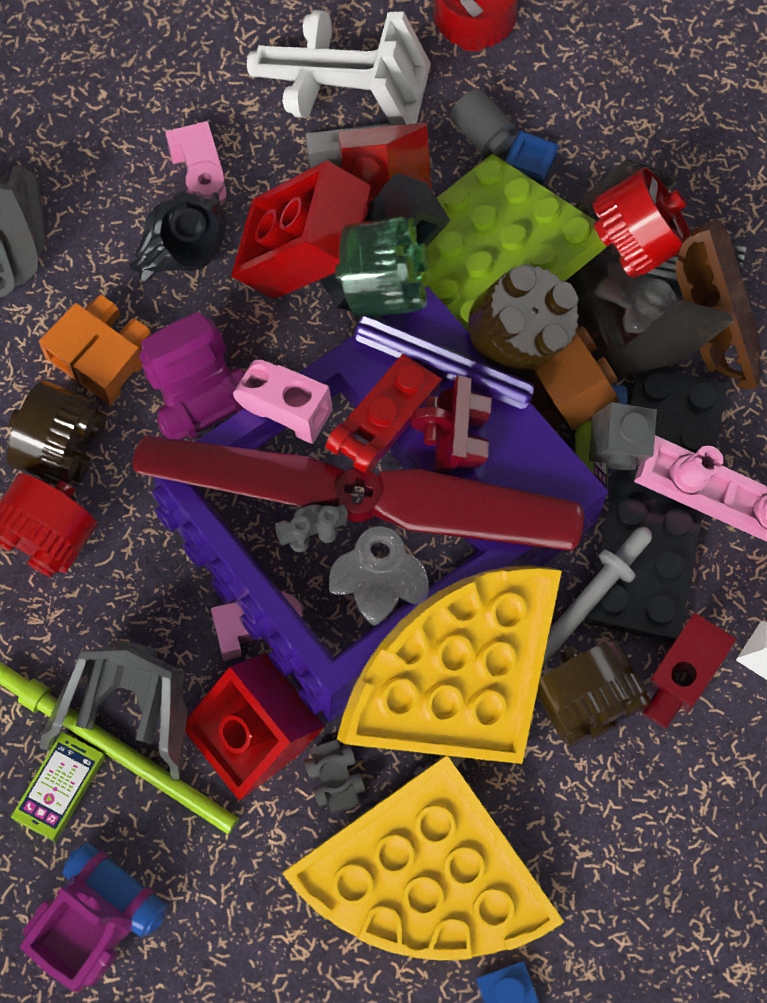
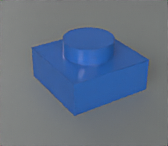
(507, 986)

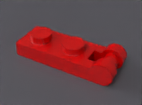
(384, 413)

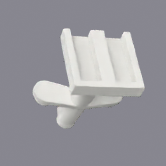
(392, 72)

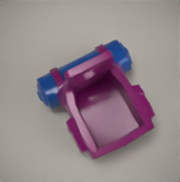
(87, 920)

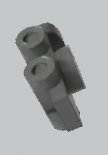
(311, 521)
(337, 786)

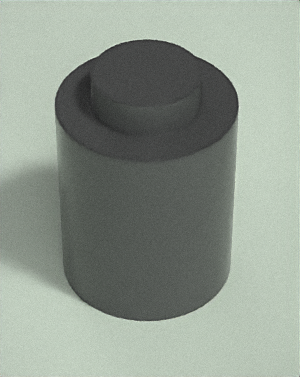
(483, 123)

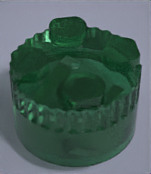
(382, 267)

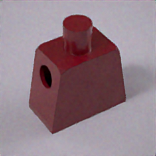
(699, 653)

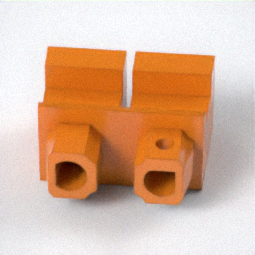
(94, 352)

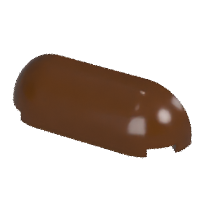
(712, 278)

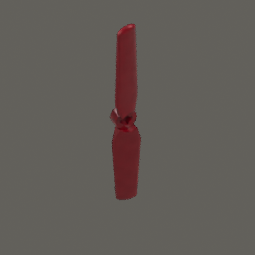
(407, 498)

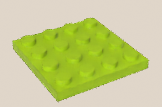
(498, 225)

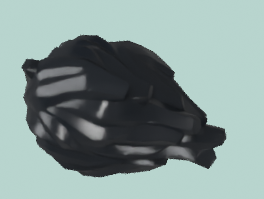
(181, 234)

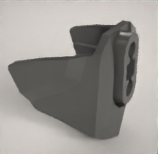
(20, 228)
(135, 669)

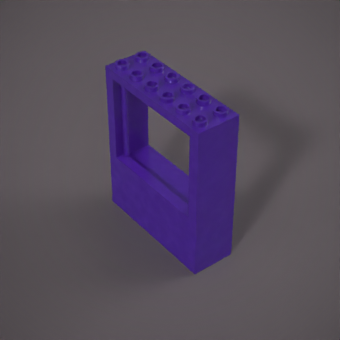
(521, 456)

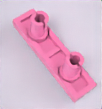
(706, 485)

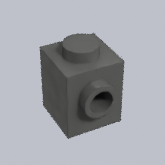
(622, 435)

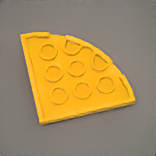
(459, 670)
(426, 875)

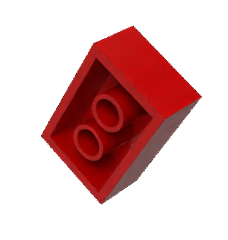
(298, 229)

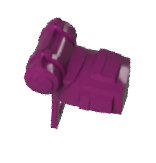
(192, 376)

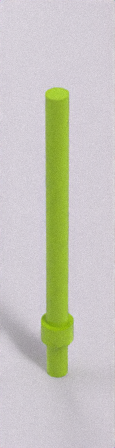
(38, 697)

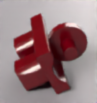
(446, 426)

